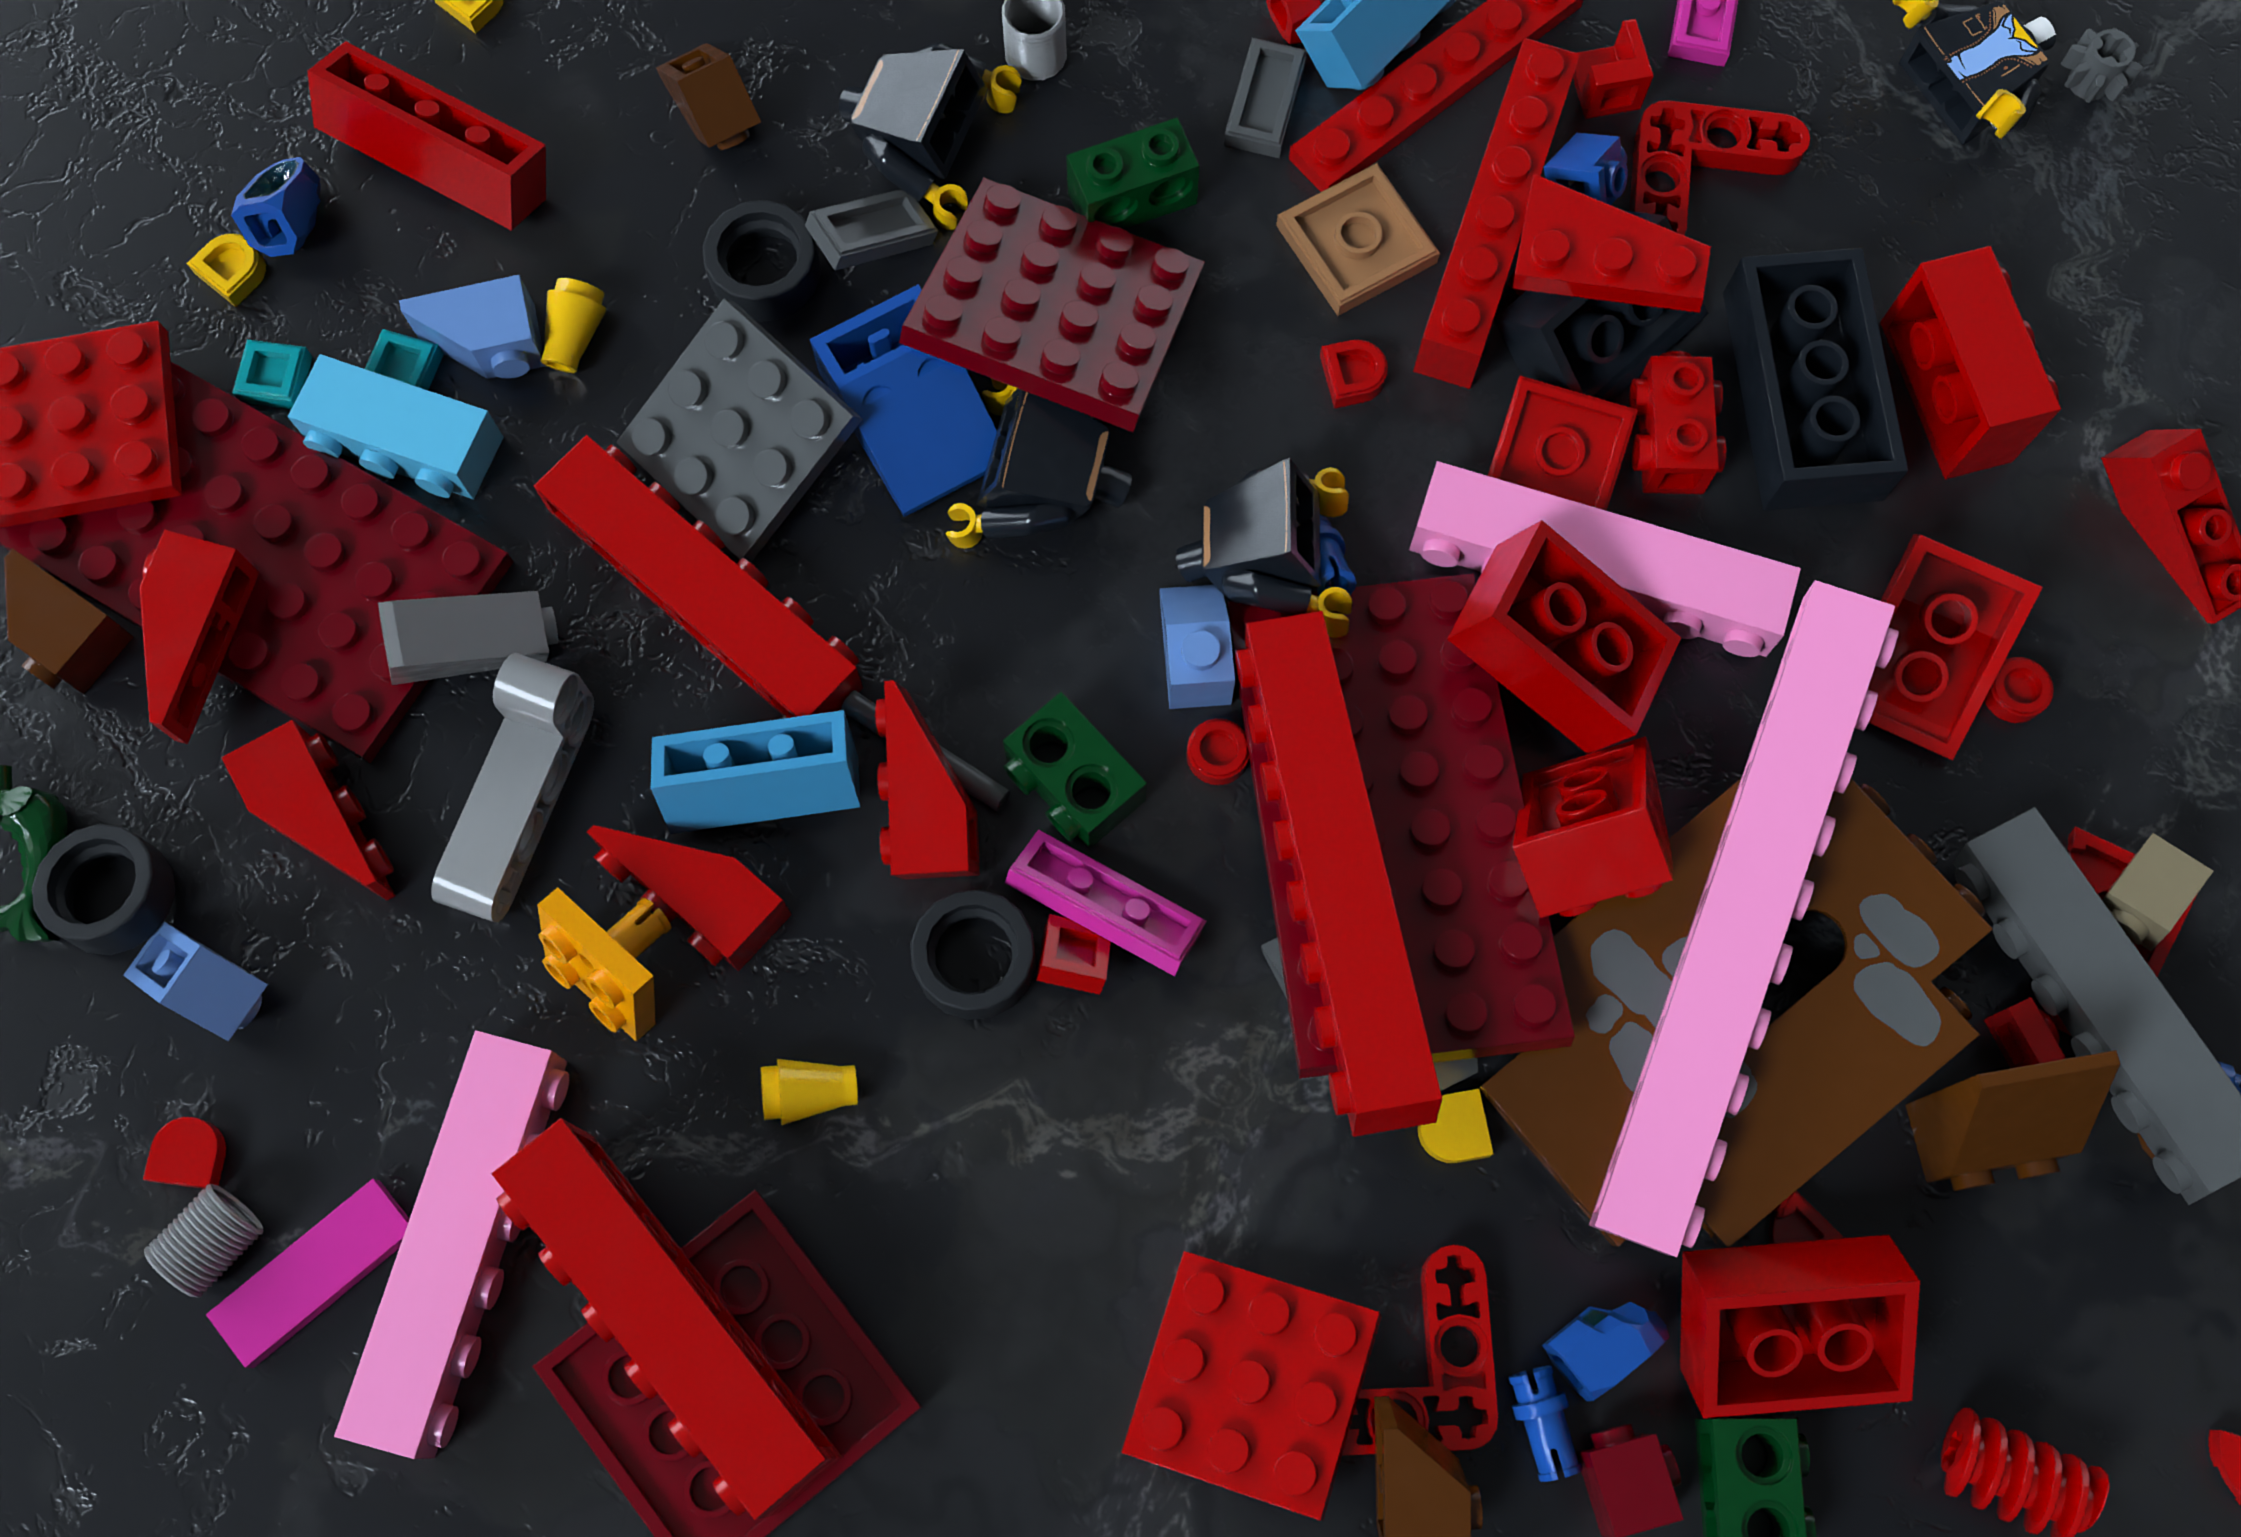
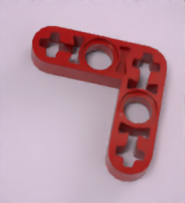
(1692, 147)
(1445, 1380)

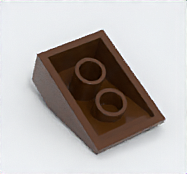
(2011, 1120)

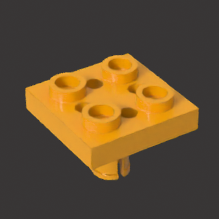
(603, 961)

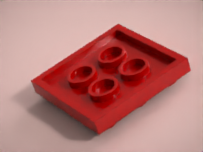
(87, 424)
(1253, 1385)

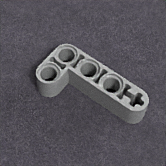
(517, 787)

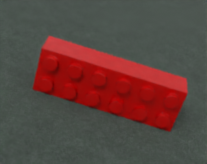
(666, 1320)

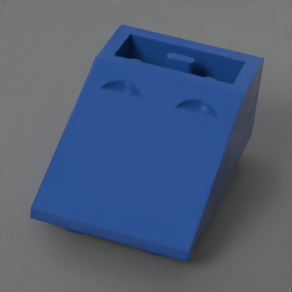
(917, 411)

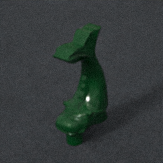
(37, 825)

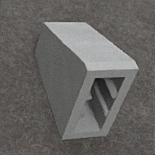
(463, 633)

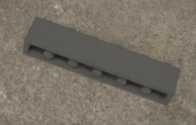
(2108, 1001)

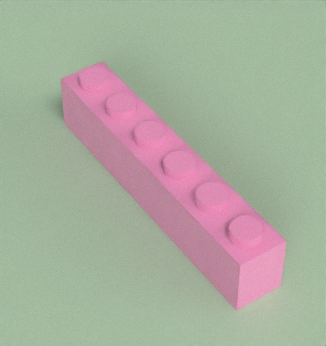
(1678, 577)
(450, 1253)

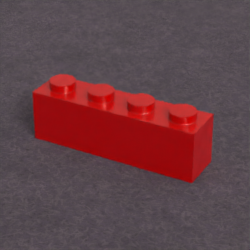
(428, 135)

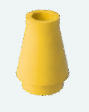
(571, 320)
(805, 1089)

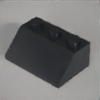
(1590, 342)

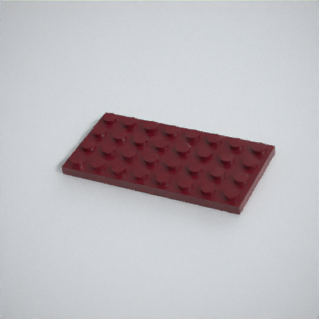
(325, 555)
(1445, 823)

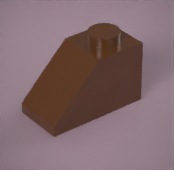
(710, 96)
(57, 627)
(1419, 1480)

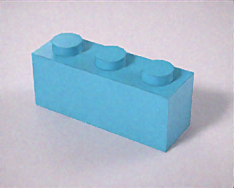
(396, 428)

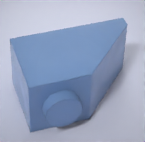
(481, 326)
(1197, 647)
(196, 982)

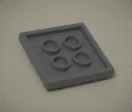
(738, 430)

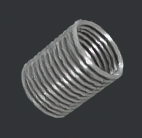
(1034, 54)
(203, 1241)

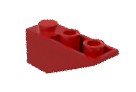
(2182, 514)
(292, 789)
(929, 811)
(706, 890)

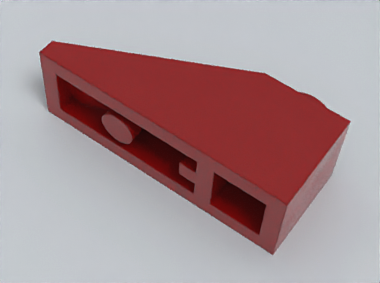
(189, 615)

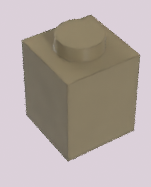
(2155, 891)

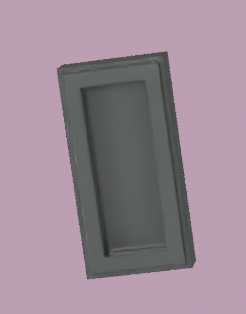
(1265, 98)
(870, 228)

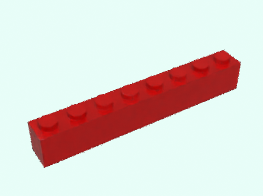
(1340, 878)

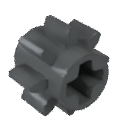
(2101, 65)

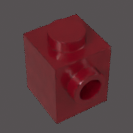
(1630, 1481)

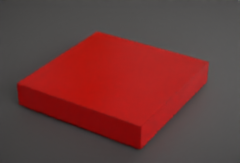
(1562, 442)

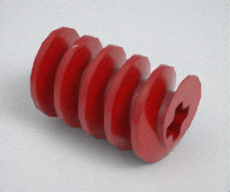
(2021, 1476)

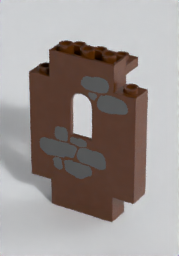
(1823, 1063)

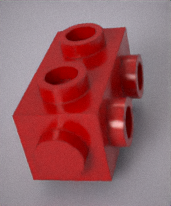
(1677, 424)

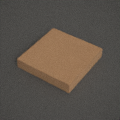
(1357, 239)

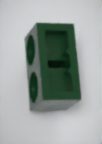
(1134, 176)
(1087, 763)
(1733, 1493)

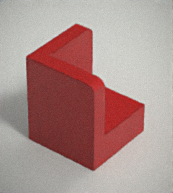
(1614, 76)

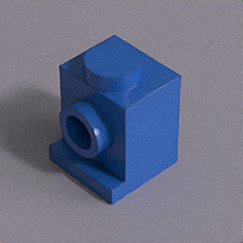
(1595, 165)

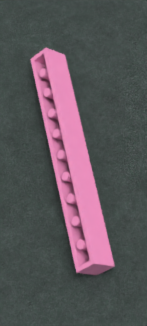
(1743, 919)

